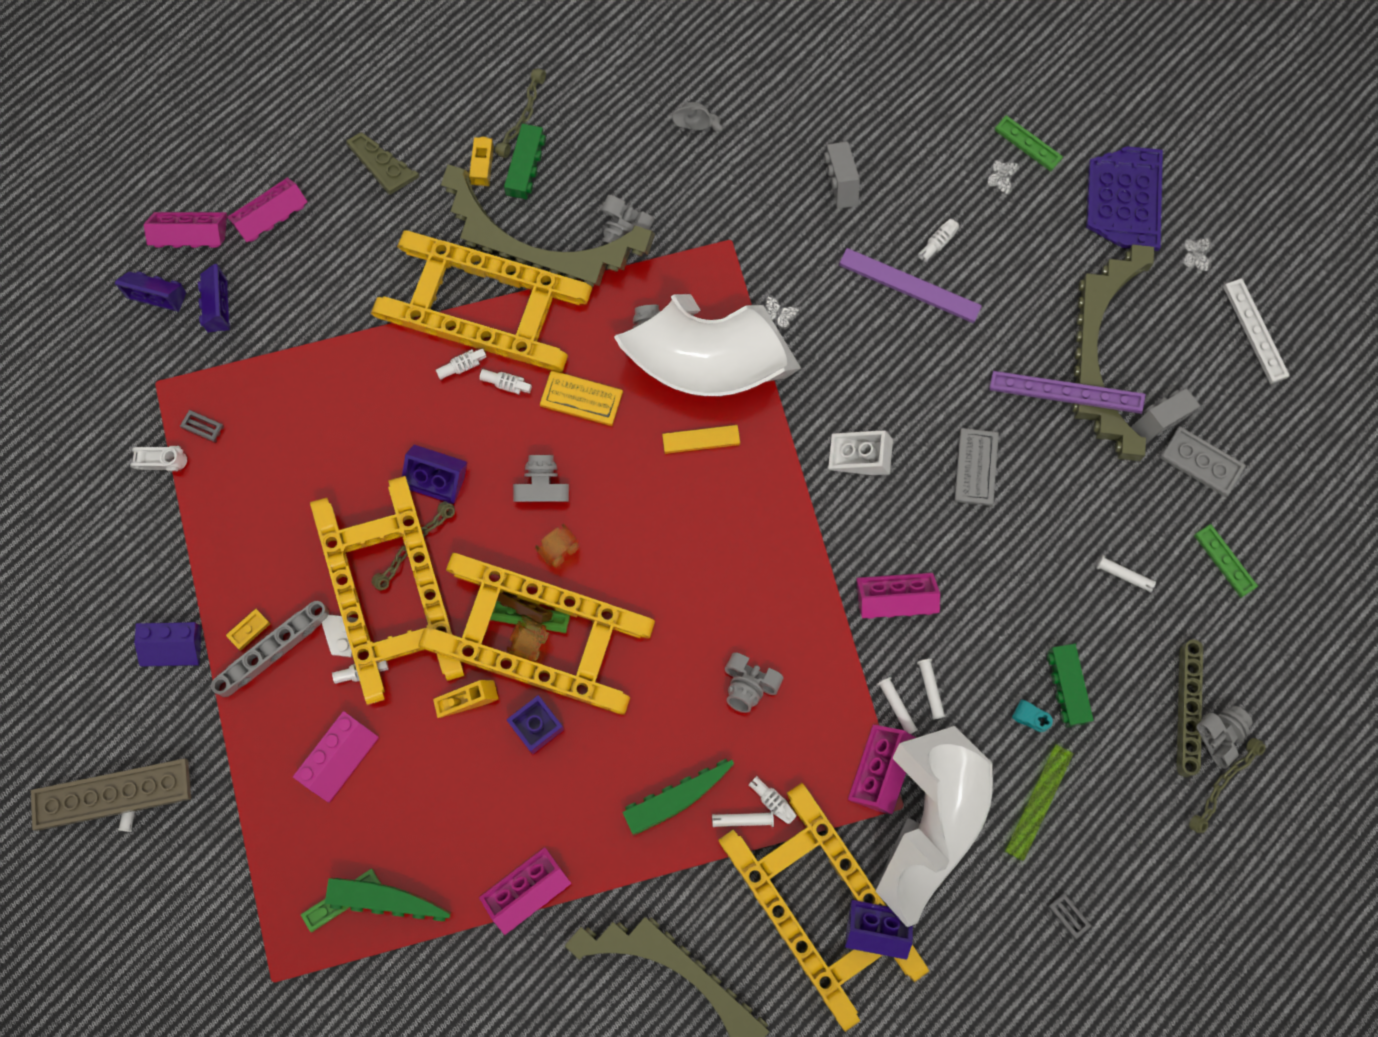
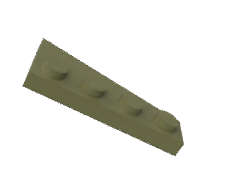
(381, 164)

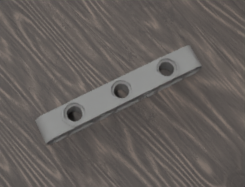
(270, 649)

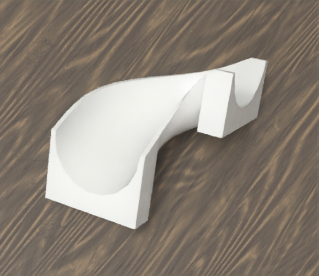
(709, 354)
(956, 805)

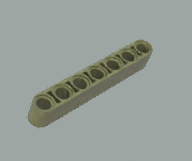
(1184, 715)

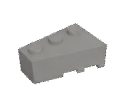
(843, 174)
(1165, 414)

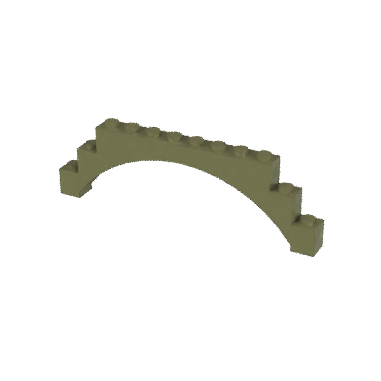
(582, 265)
(1094, 299)
(652, 944)

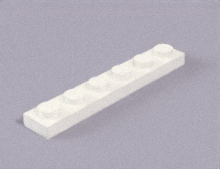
(1256, 331)

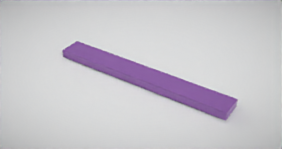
(910, 285)
(1067, 392)

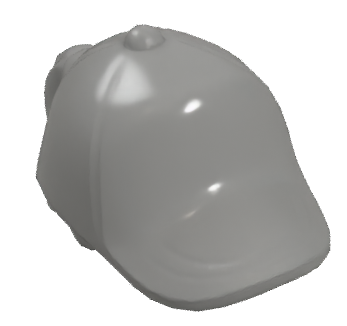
(696, 117)

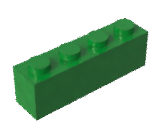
(524, 161)
(1070, 685)

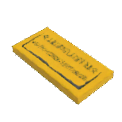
(581, 398)

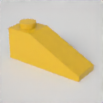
(466, 698)

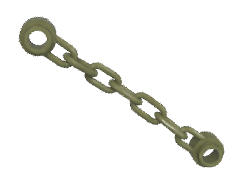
(537, 76)
(379, 577)
(1199, 823)

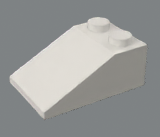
(861, 452)

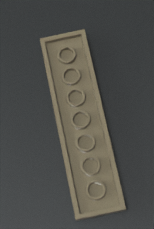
(110, 794)

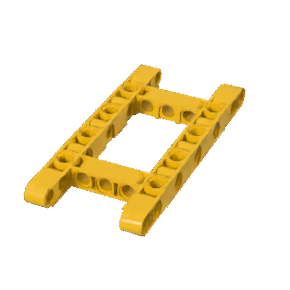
(473, 333)
(367, 535)
(524, 669)
(788, 926)

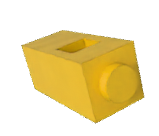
(481, 161)

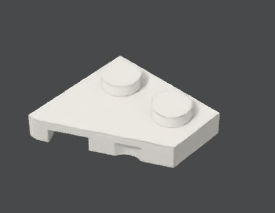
(337, 635)

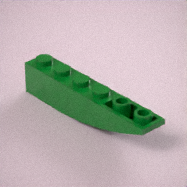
(673, 800)
(380, 898)

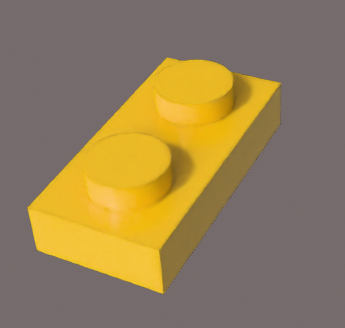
(248, 629)

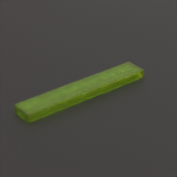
(1039, 803)

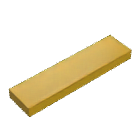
(701, 439)

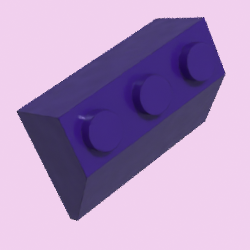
(152, 290)
(214, 300)
(434, 473)
(168, 644)
(877, 931)

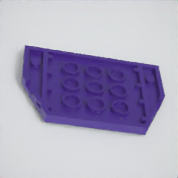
(1126, 196)

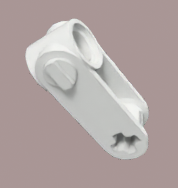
(158, 458)

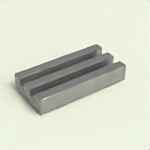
(215, 433)
(1057, 902)

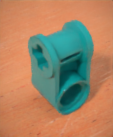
(1030, 715)

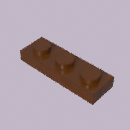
(525, 607)

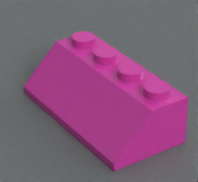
(267, 210)
(186, 229)
(898, 595)
(336, 757)
(878, 774)
(524, 891)

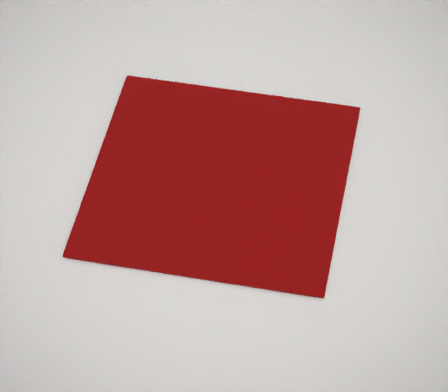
(695, 539)

